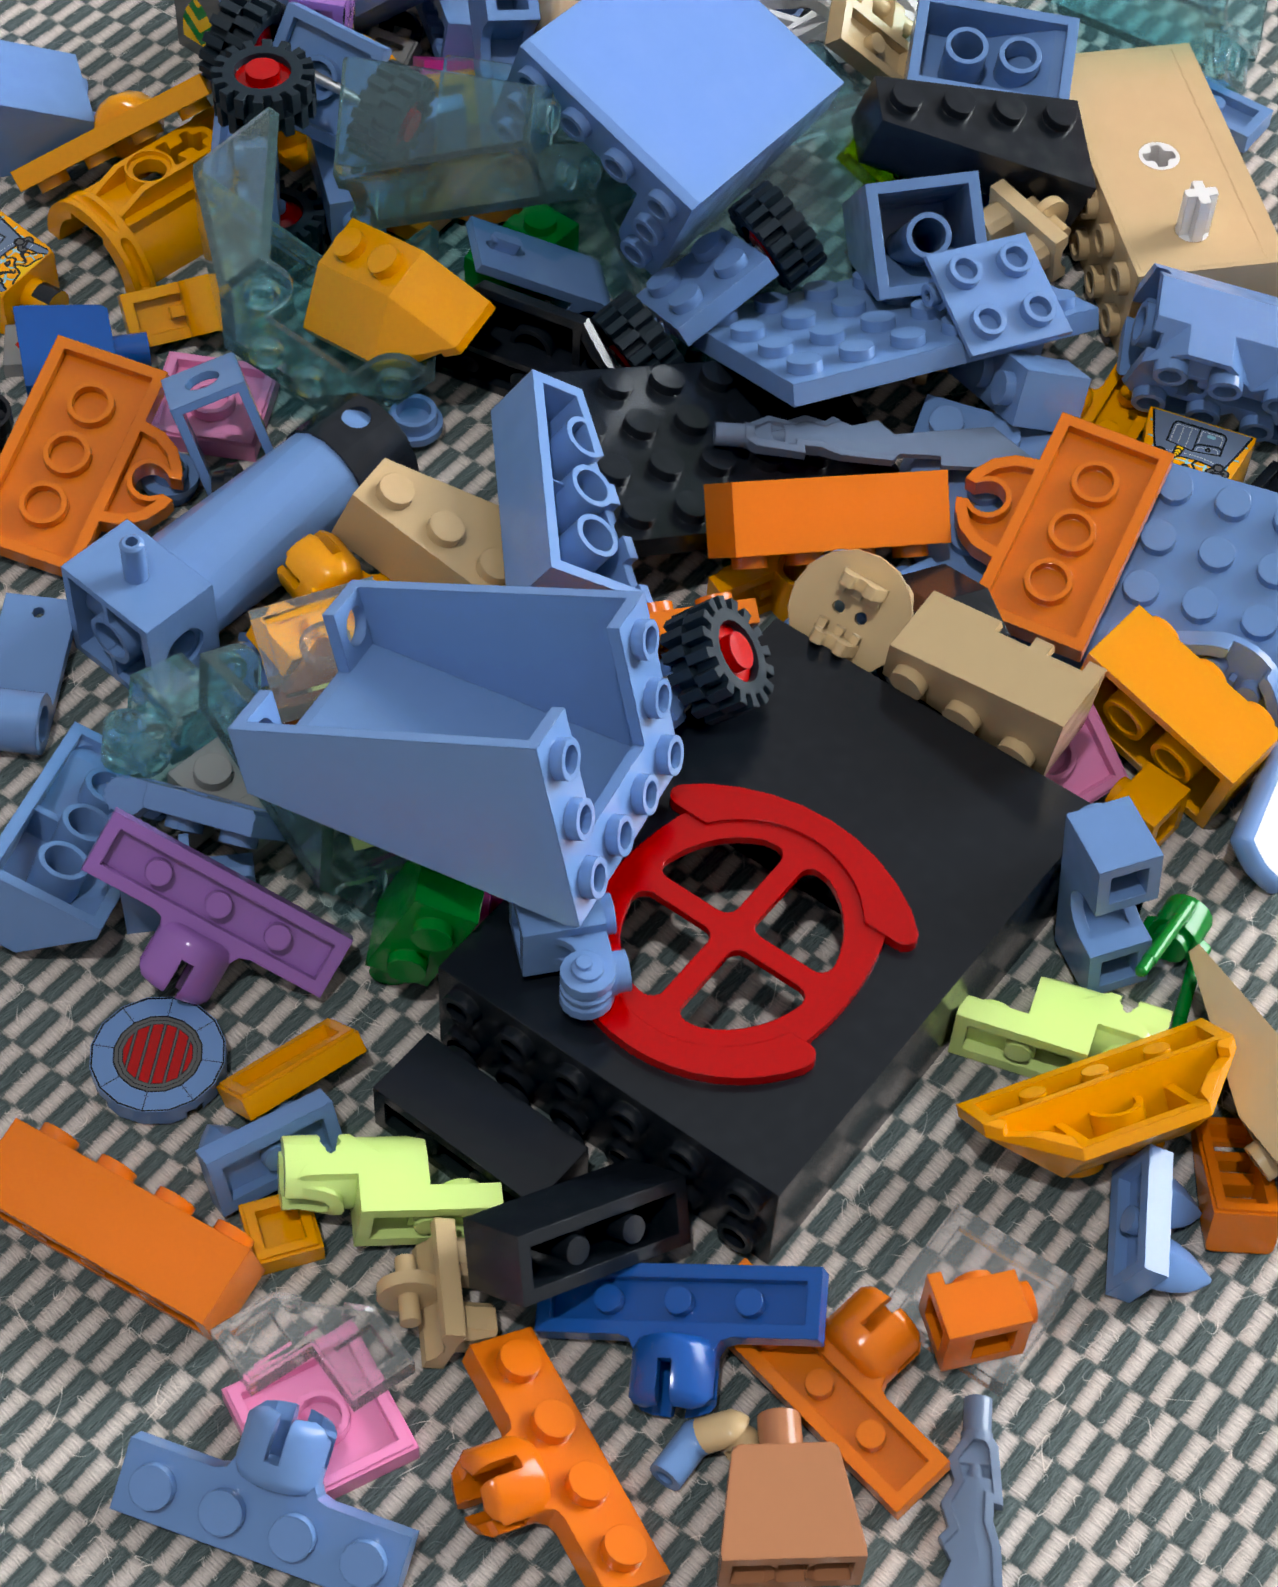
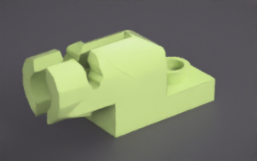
(1060, 1029)
(381, 1184)

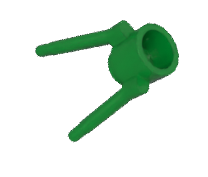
(1174, 932)

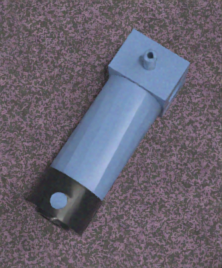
(175, 591)

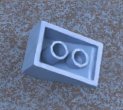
(992, 47)

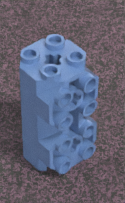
(1203, 351)

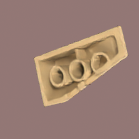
(1255, 1061)

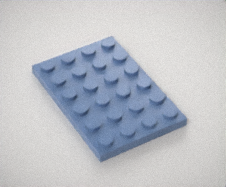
(845, 341)

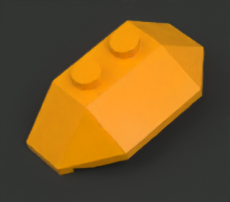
(390, 298)
(1109, 1102)

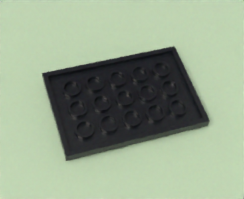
(661, 451)

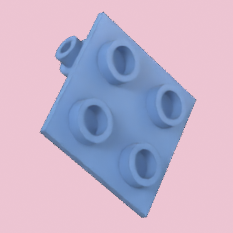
(995, 295)

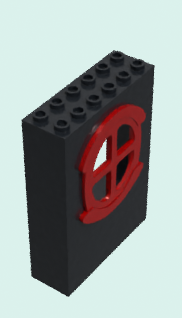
(868, 805)

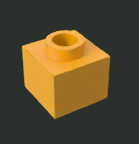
(1156, 797)

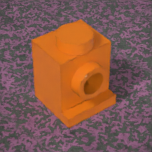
(977, 1316)

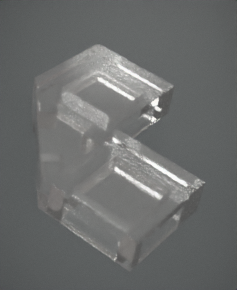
(285, 1332)

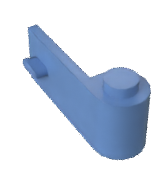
(565, 275)
(31, 669)

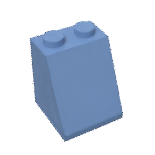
(40, 103)
(902, 221)

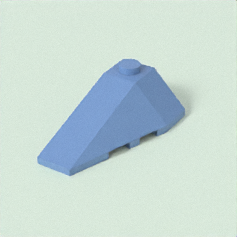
(43, 849)

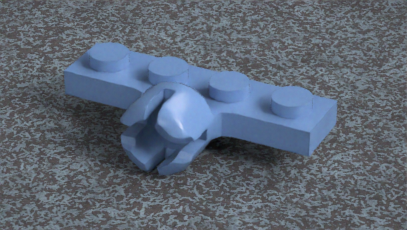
(266, 1501)

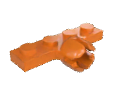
(844, 1399)
(548, 1469)

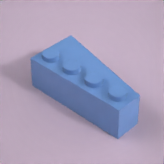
(552, 494)

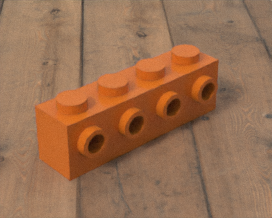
(826, 514)
(123, 1231)

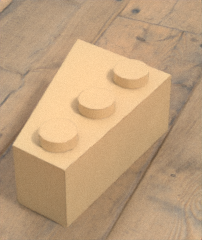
(422, 529)
(991, 682)

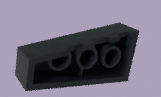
(955, 129)

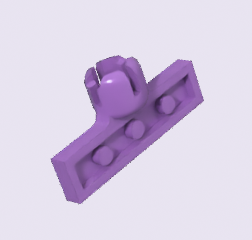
(210, 914)

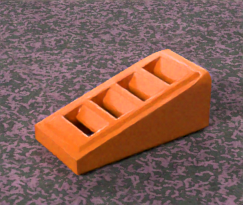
(1230, 1222)

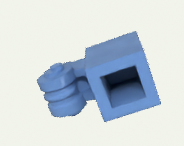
(583, 955)

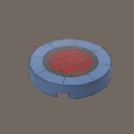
(158, 1060)

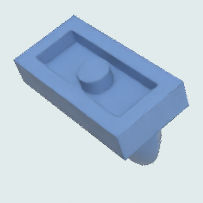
(243, 1161)
(1142, 1212)

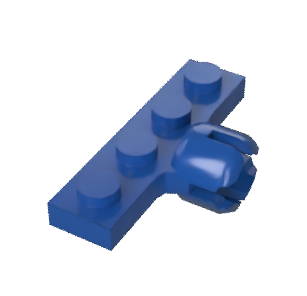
(686, 1319)

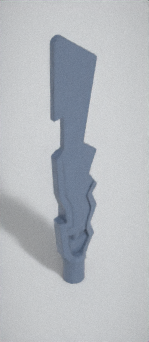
(864, 442)
(970, 1502)

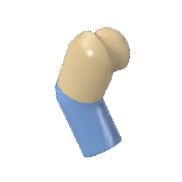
(699, 1438)

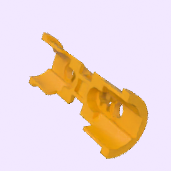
(154, 223)

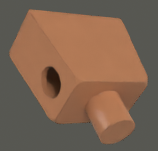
(789, 1512)

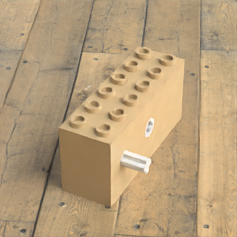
(1164, 182)

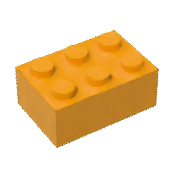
(1179, 713)

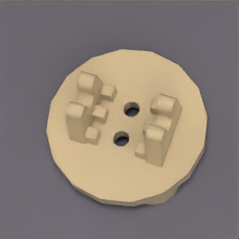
(865, 586)

